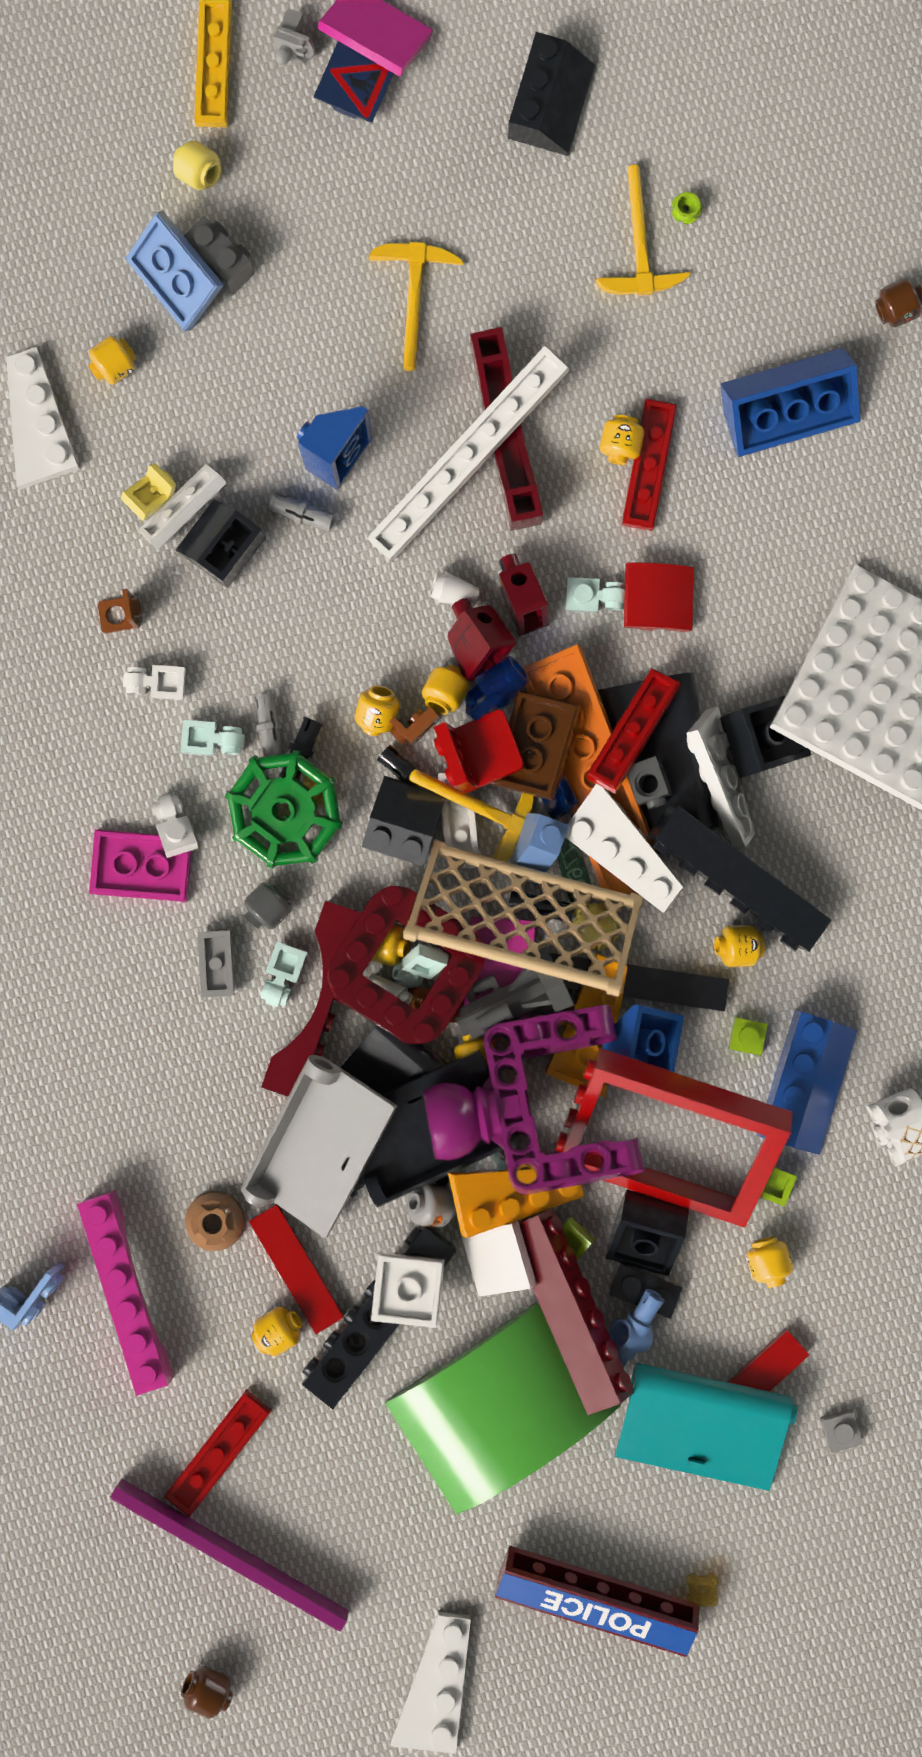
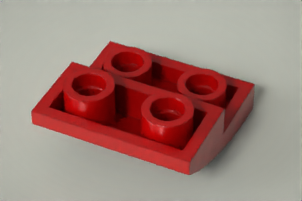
(658, 596)

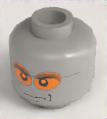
(431, 1206)

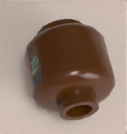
(899, 303)

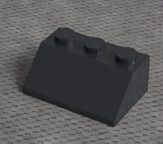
(550, 95)

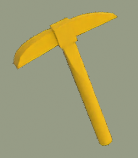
(416, 255)
(643, 282)
(511, 822)

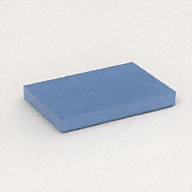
(174, 271)

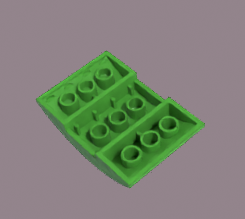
(495, 1412)

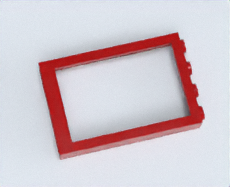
(693, 1096)

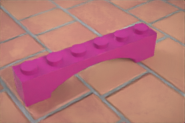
(110, 1249)

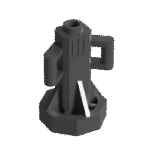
(527, 994)

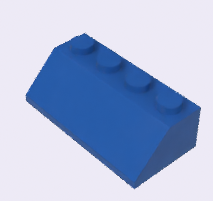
(791, 401)
(811, 1077)

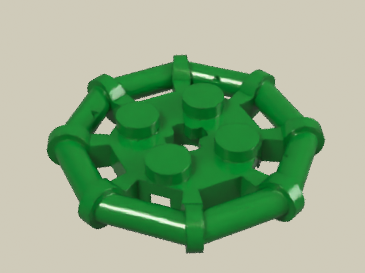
(302, 808)

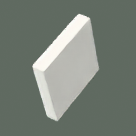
(499, 1260)
(407, 1290)

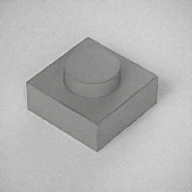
(841, 1431)

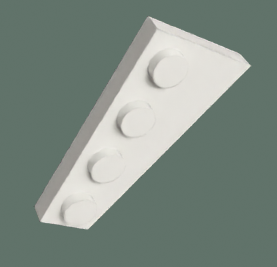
(38, 428)
(619, 846)
(435, 1697)

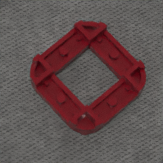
(378, 1004)

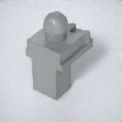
(289, 42)

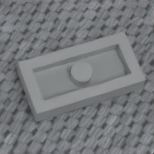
(216, 963)

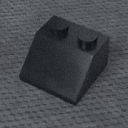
(755, 744)
(403, 821)
(647, 1233)

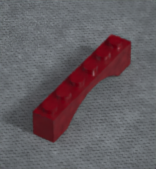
(511, 457)
(288, 1063)

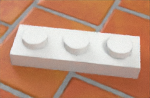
(182, 507)
(459, 825)

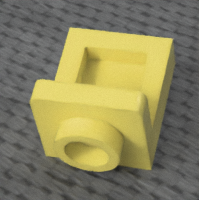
(149, 492)

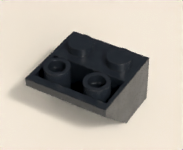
(221, 542)

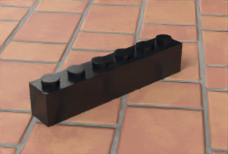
(739, 878)

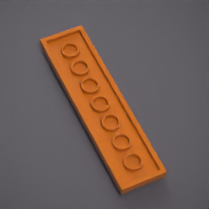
(569, 679)

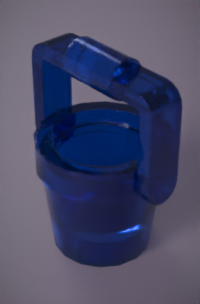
(499, 686)

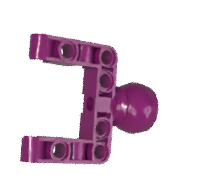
(502, 1109)

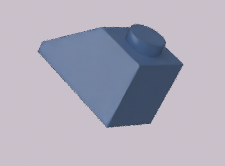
(539, 842)

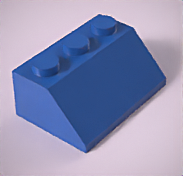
(334, 443)

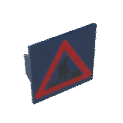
(353, 84)

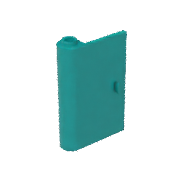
(705, 1426)

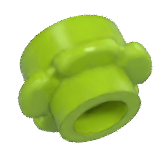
(692, 202)

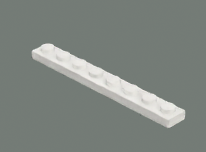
(468, 453)

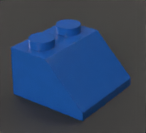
(648, 1036)

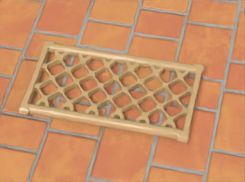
(531, 956)

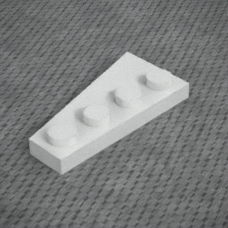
(721, 777)

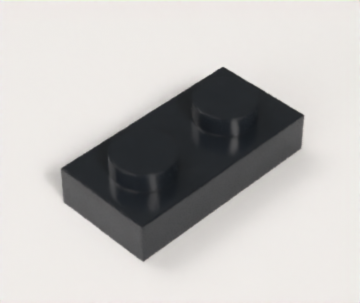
(631, 1284)

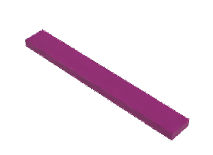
(230, 1554)

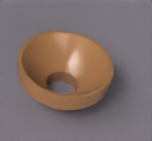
(227, 1209)

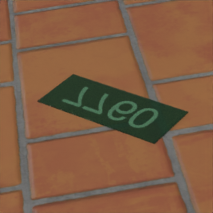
(572, 864)

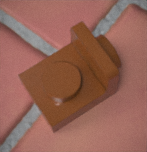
(419, 724)

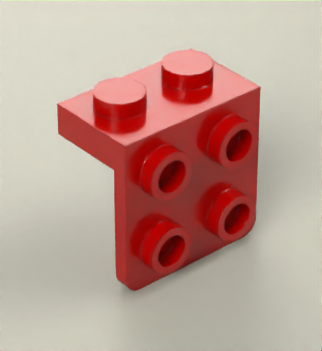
(478, 751)

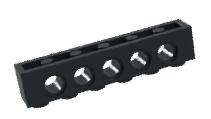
(332, 1386)

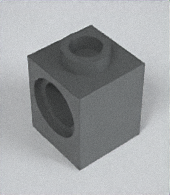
(643, 769)

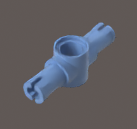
(635, 1332)

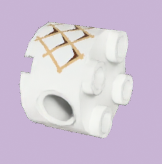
(899, 1125)

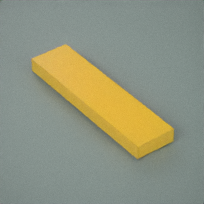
(213, 63)

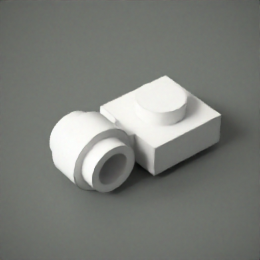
(165, 682)
(175, 832)

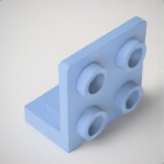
(17, 1311)

